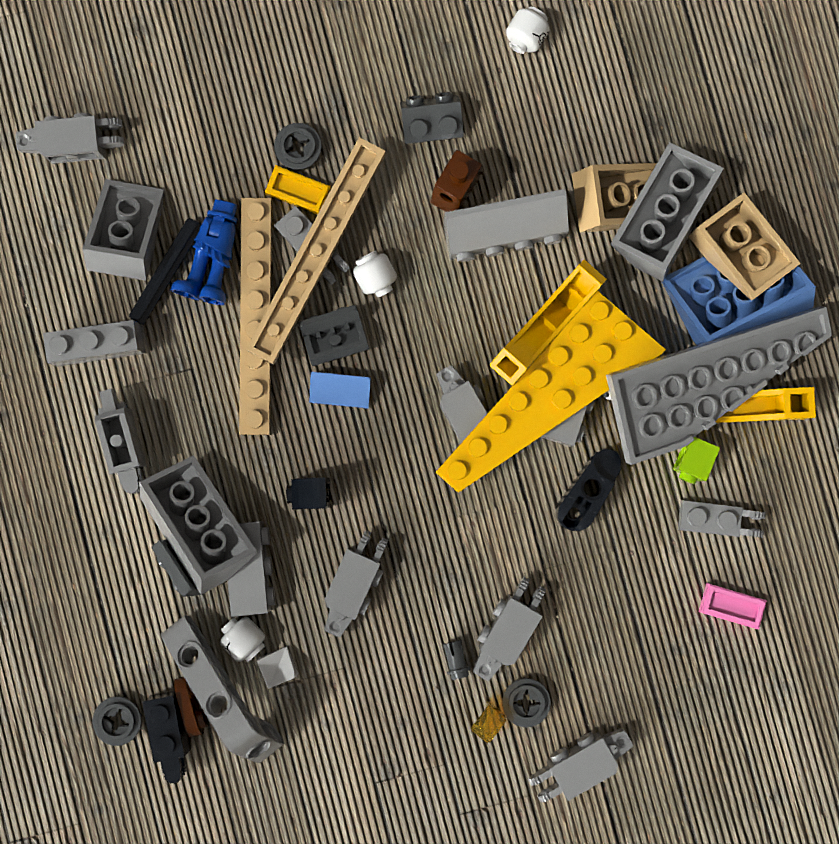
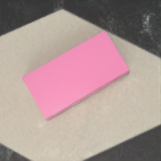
(732, 606)

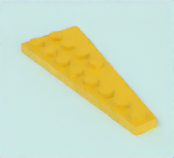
(552, 388)

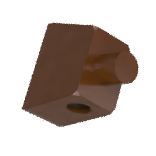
(456, 182)

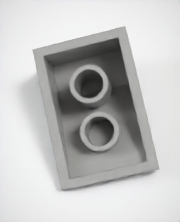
(124, 230)

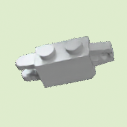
(70, 138)
(460, 402)
(120, 441)
(351, 584)
(508, 632)
(582, 765)

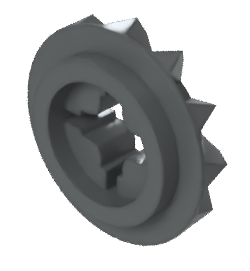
(303, 134)
(536, 712)
(105, 727)

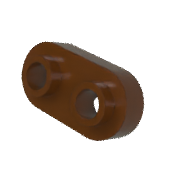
(193, 717)

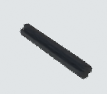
(165, 271)

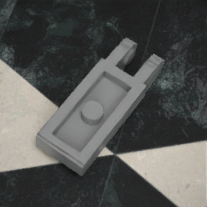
(294, 229)
(717, 519)

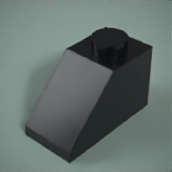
(309, 493)

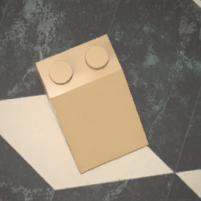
(607, 193)
(744, 247)

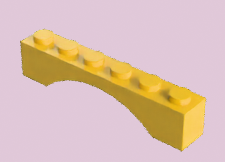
(774, 406)

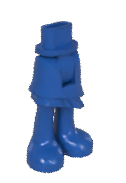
(215, 242)

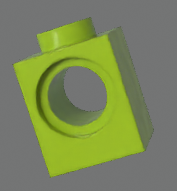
(696, 461)

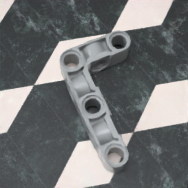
(236, 726)

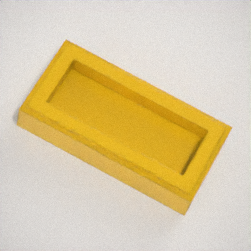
(297, 189)

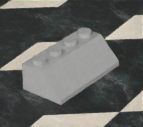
(667, 210)
(506, 225)
(196, 523)

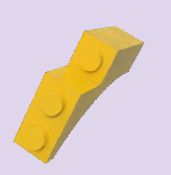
(547, 322)

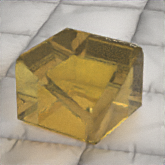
(489, 722)

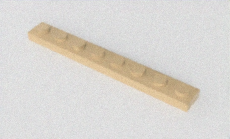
(316, 251)
(254, 302)

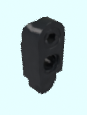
(603, 469)

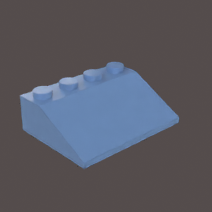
(717, 308)

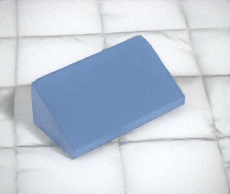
(340, 390)

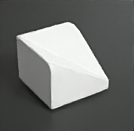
(277, 667)

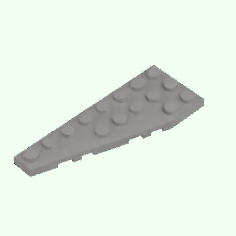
(684, 392)

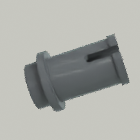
(456, 660)

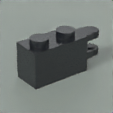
(167, 734)

